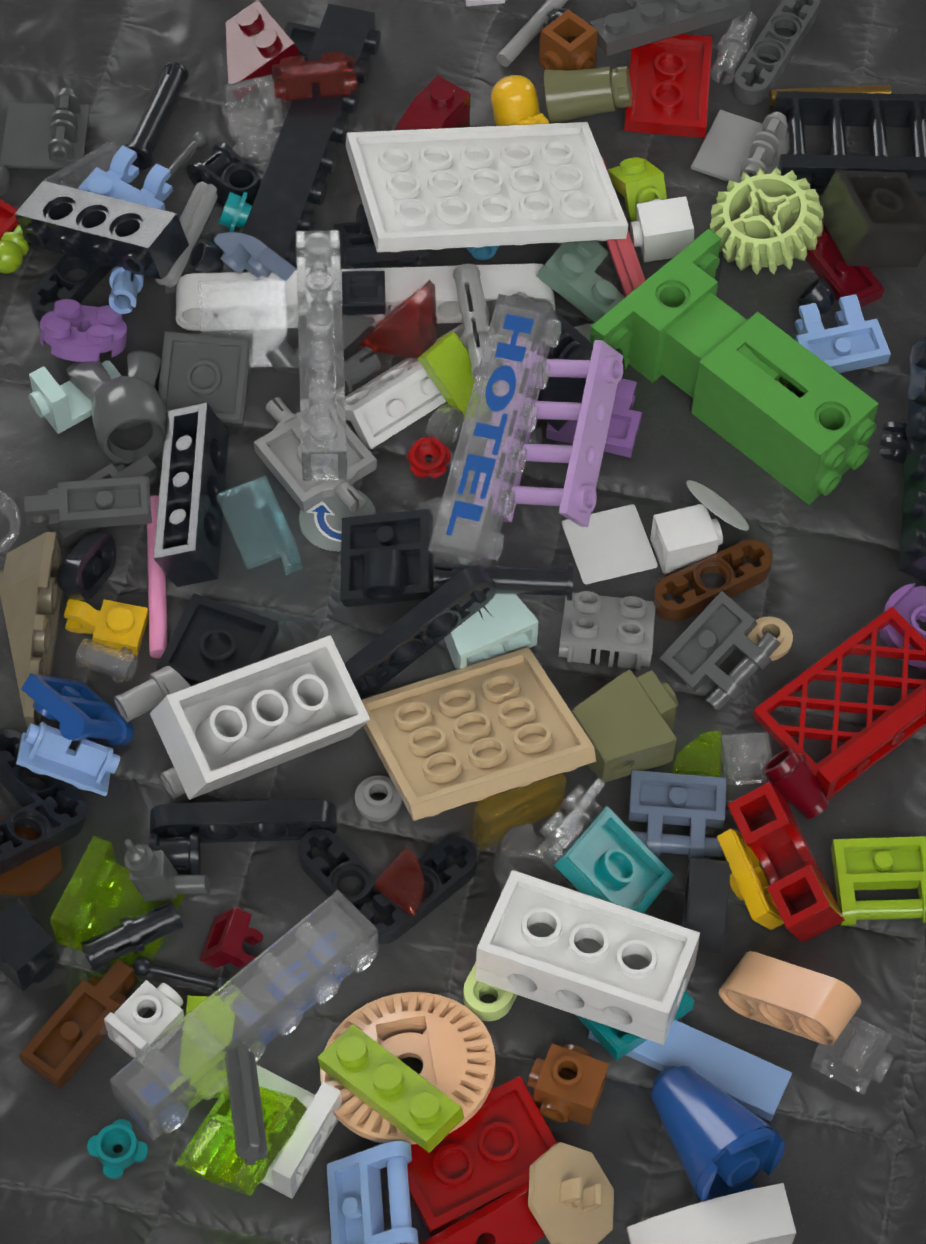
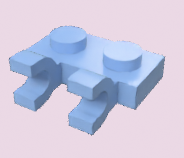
(121, 172)
(846, 347)

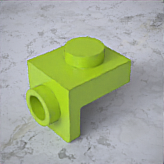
(638, 183)

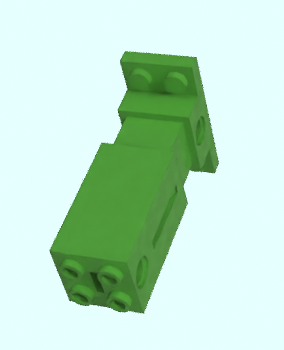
(743, 374)

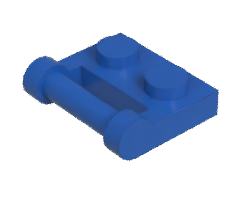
(78, 710)

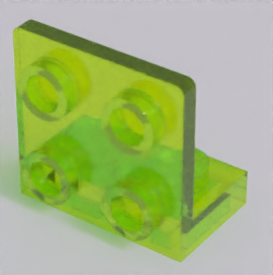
(98, 899)

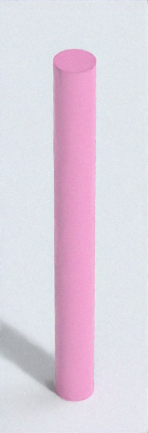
(156, 591)

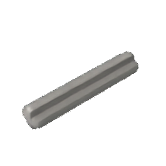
(192, 221)

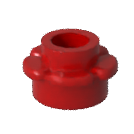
(428, 447)

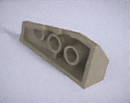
(32, 610)

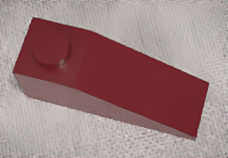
(437, 107)

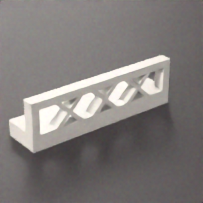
(393, 400)

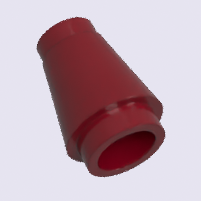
(796, 782)

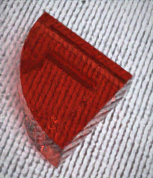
(403, 882)

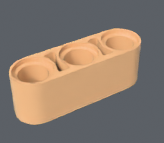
(790, 997)

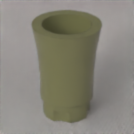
(586, 92)

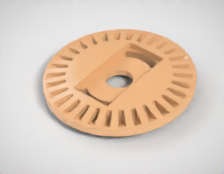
(453, 1050)

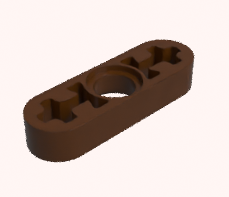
(722, 563)

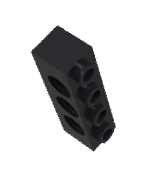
(102, 229)
(188, 503)

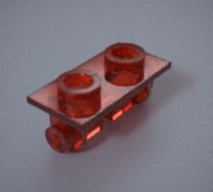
(299, 74)

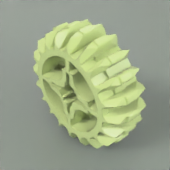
(757, 214)

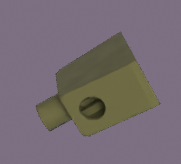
(624, 729)

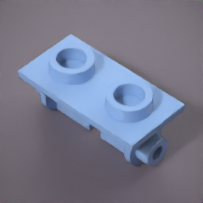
(48, 753)

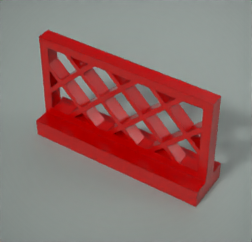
(878, 737)

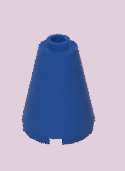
(713, 1134)

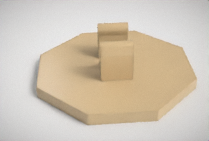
(570, 1196)

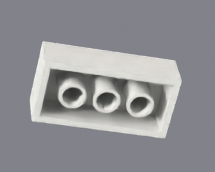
(259, 716)

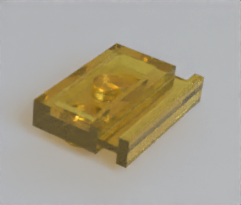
(515, 808)

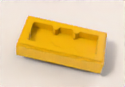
(749, 879)

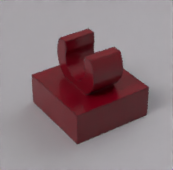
(227, 937)

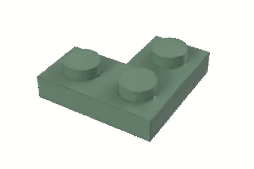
(574, 277)

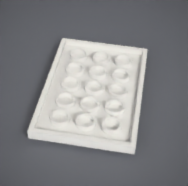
(484, 186)

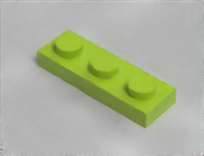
(391, 1088)

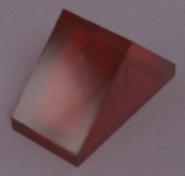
(408, 328)

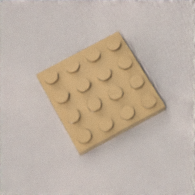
(474, 733)

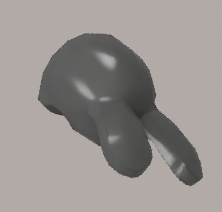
(124, 403)

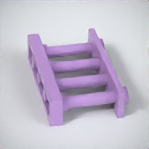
(586, 454)

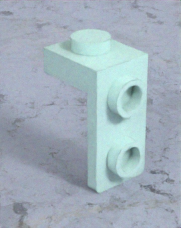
(61, 404)

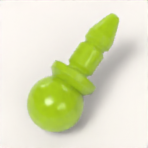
(12, 250)

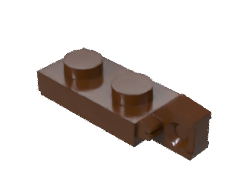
(78, 1025)

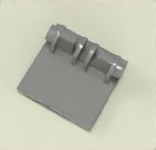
(742, 146)
(609, 625)

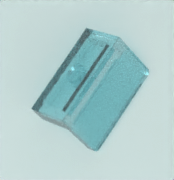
(259, 525)

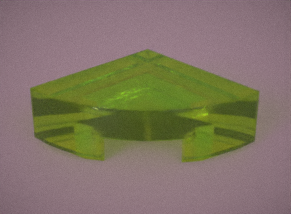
(700, 756)

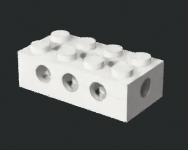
(587, 956)

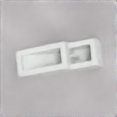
(738, 1218)

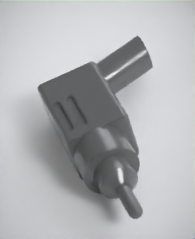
(156, 876)

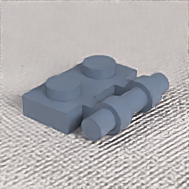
(678, 801)

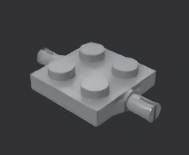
(283, 457)

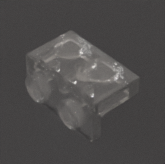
(564, 828)

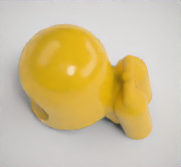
(516, 102)

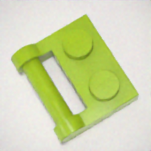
(879, 866)

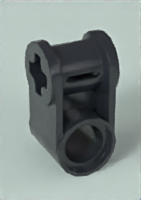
(227, 173)

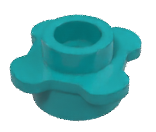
(235, 211)
(117, 1134)

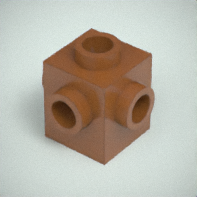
(568, 44)
(568, 1084)

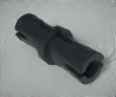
(131, 935)

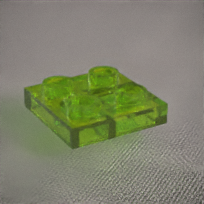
(213, 1151)

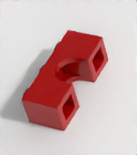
(784, 854)

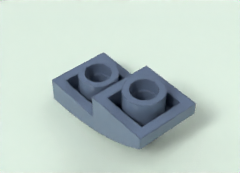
(253, 255)

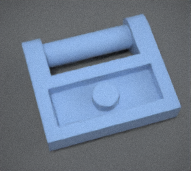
(357, 1196)

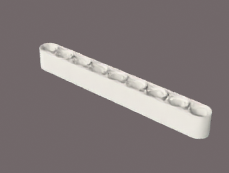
(399, 285)

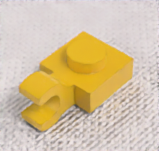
(114, 625)

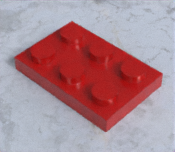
(670, 86)
(479, 1158)

